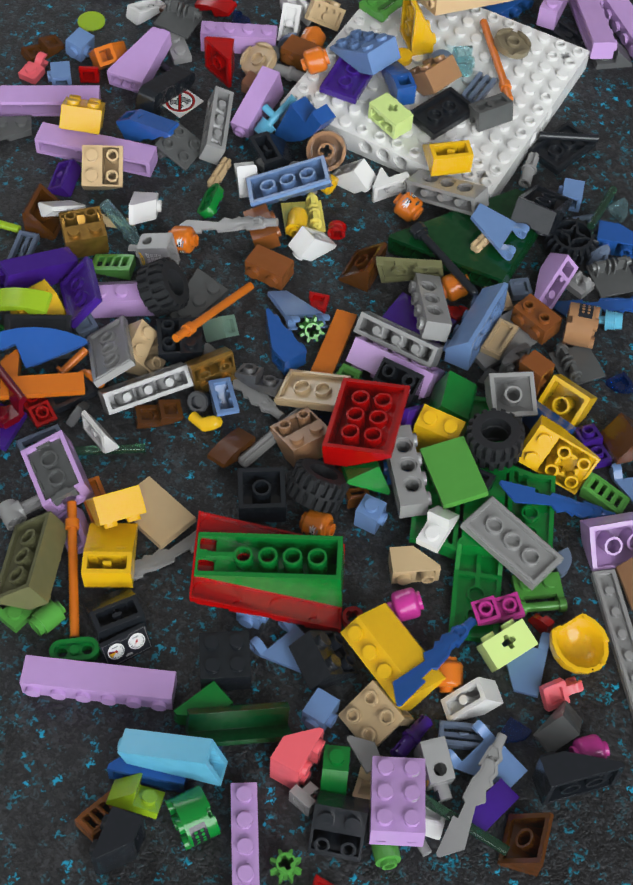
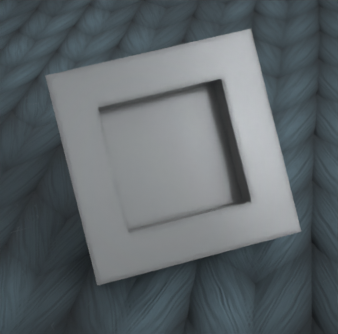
(580, 285)
(304, 797)

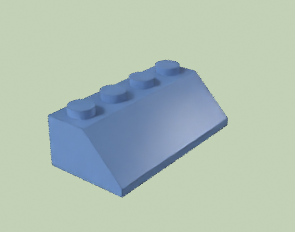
(289, 181)
(475, 326)

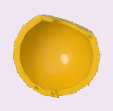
(580, 645)

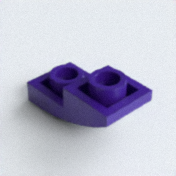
(593, 440)
(498, 801)

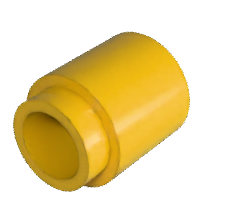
(295, 220)

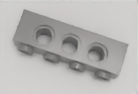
(216, 125)
(447, 192)
(430, 307)
(398, 339)
(145, 388)
(408, 502)

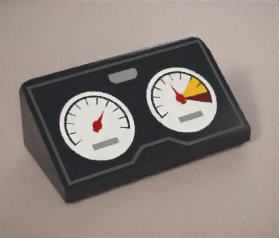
(125, 645)

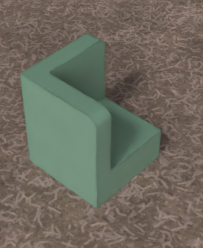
(220, 328)

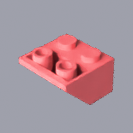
(295, 756)

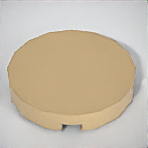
(257, 56)

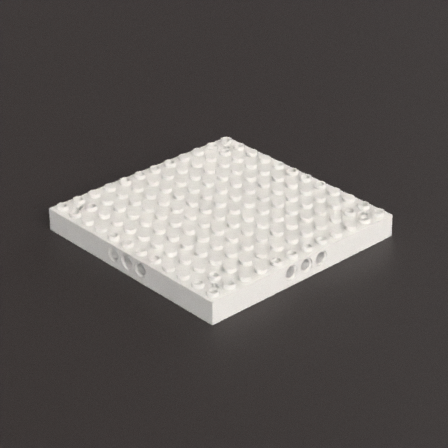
(537, 83)

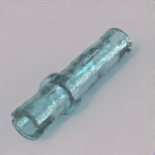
(129, 232)

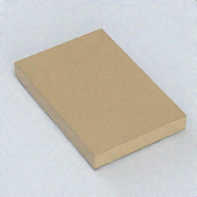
(309, 390)
(164, 515)

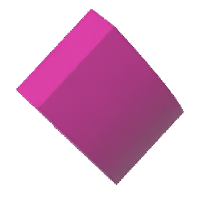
(497, 610)

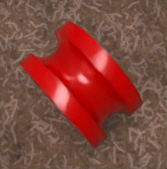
(336, 230)
(350, 612)

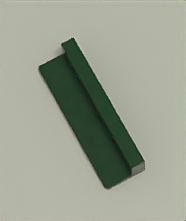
(240, 723)

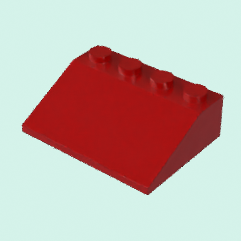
(364, 422)

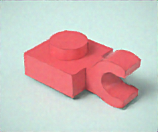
(34, 71)
(559, 690)

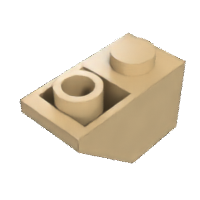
(411, 565)

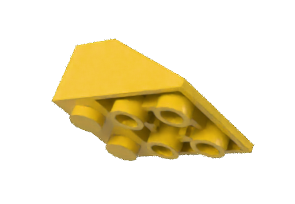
(557, 453)
(110, 556)

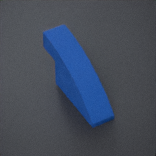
(303, 120)
(40, 344)
(151, 778)

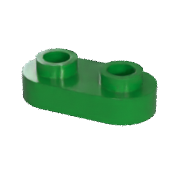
(210, 201)
(75, 649)

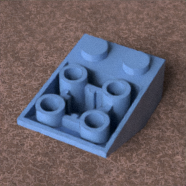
(367, 51)

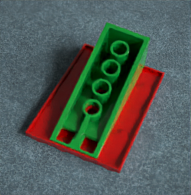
(268, 572)

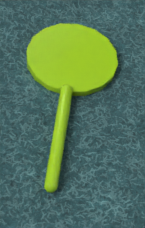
(91, 21)

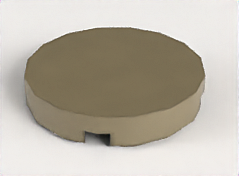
(512, 43)

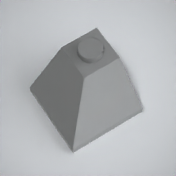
(512, 392)

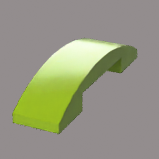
(25, 299)

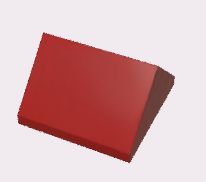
(220, 58)

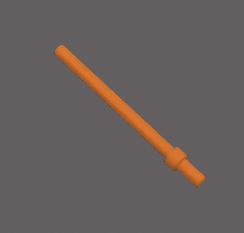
(504, 84)
(190, 328)
(72, 525)

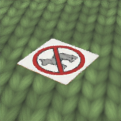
(183, 103)

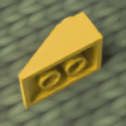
(416, 29)

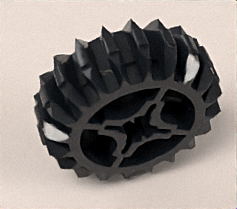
(583, 240)

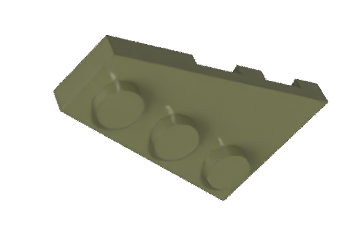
(404, 269)

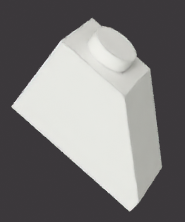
(355, 176)
(144, 207)
(310, 244)
(472, 700)

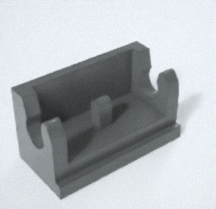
(491, 112)

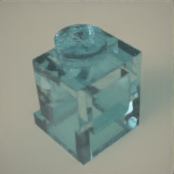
(464, 59)

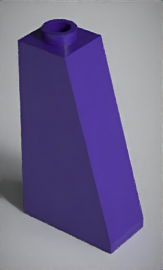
(33, 268)

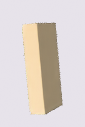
(499, 339)

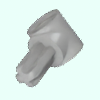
(14, 512)

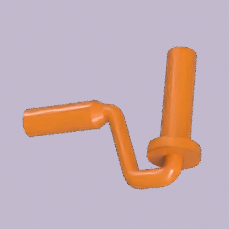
(73, 361)

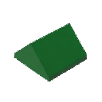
(454, 396)
(367, 476)

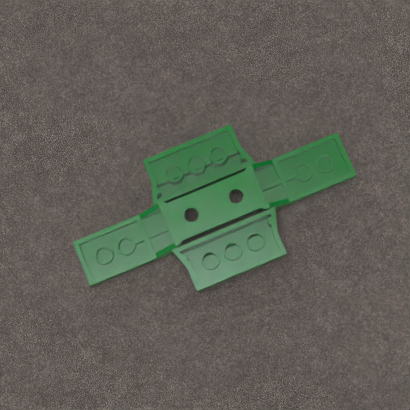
(475, 569)

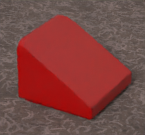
(89, 74)

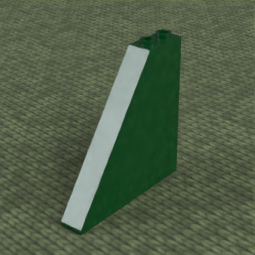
(454, 235)

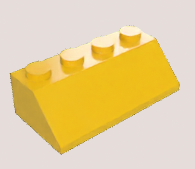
(389, 651)

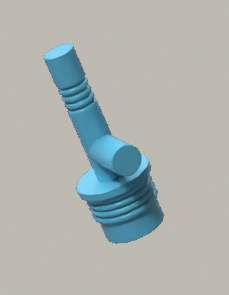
(267, 125)
(612, 320)

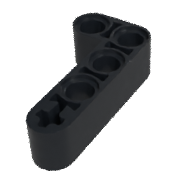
(163, 89)

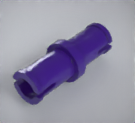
(411, 737)

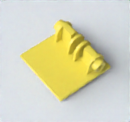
(313, 209)

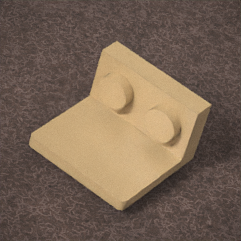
(325, 13)
(374, 714)

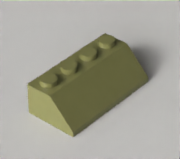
(32, 562)

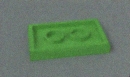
(453, 472)

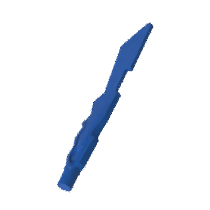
(610, 304)
(558, 502)
(411, 681)

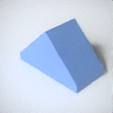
(223, 397)

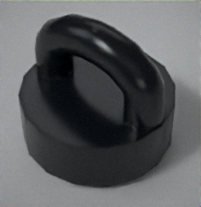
(199, 401)

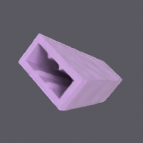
(140, 61)
(264, 90)

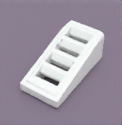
(143, 10)

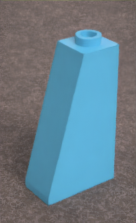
(174, 754)

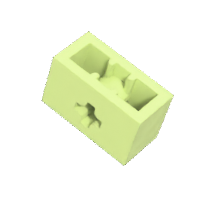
(390, 115)
(496, 654)

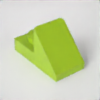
(133, 797)

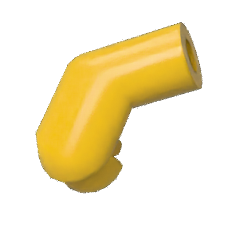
(205, 423)

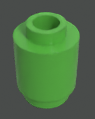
(47, 617)
(386, 856)

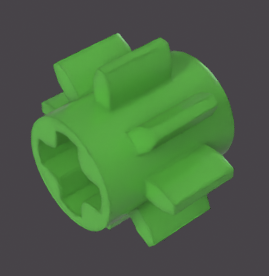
(314, 334)
(289, 860)

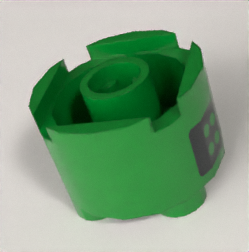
(192, 817)

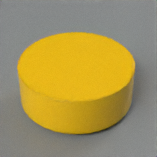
(406, 56)
(329, 190)

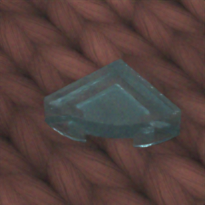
(619, 209)

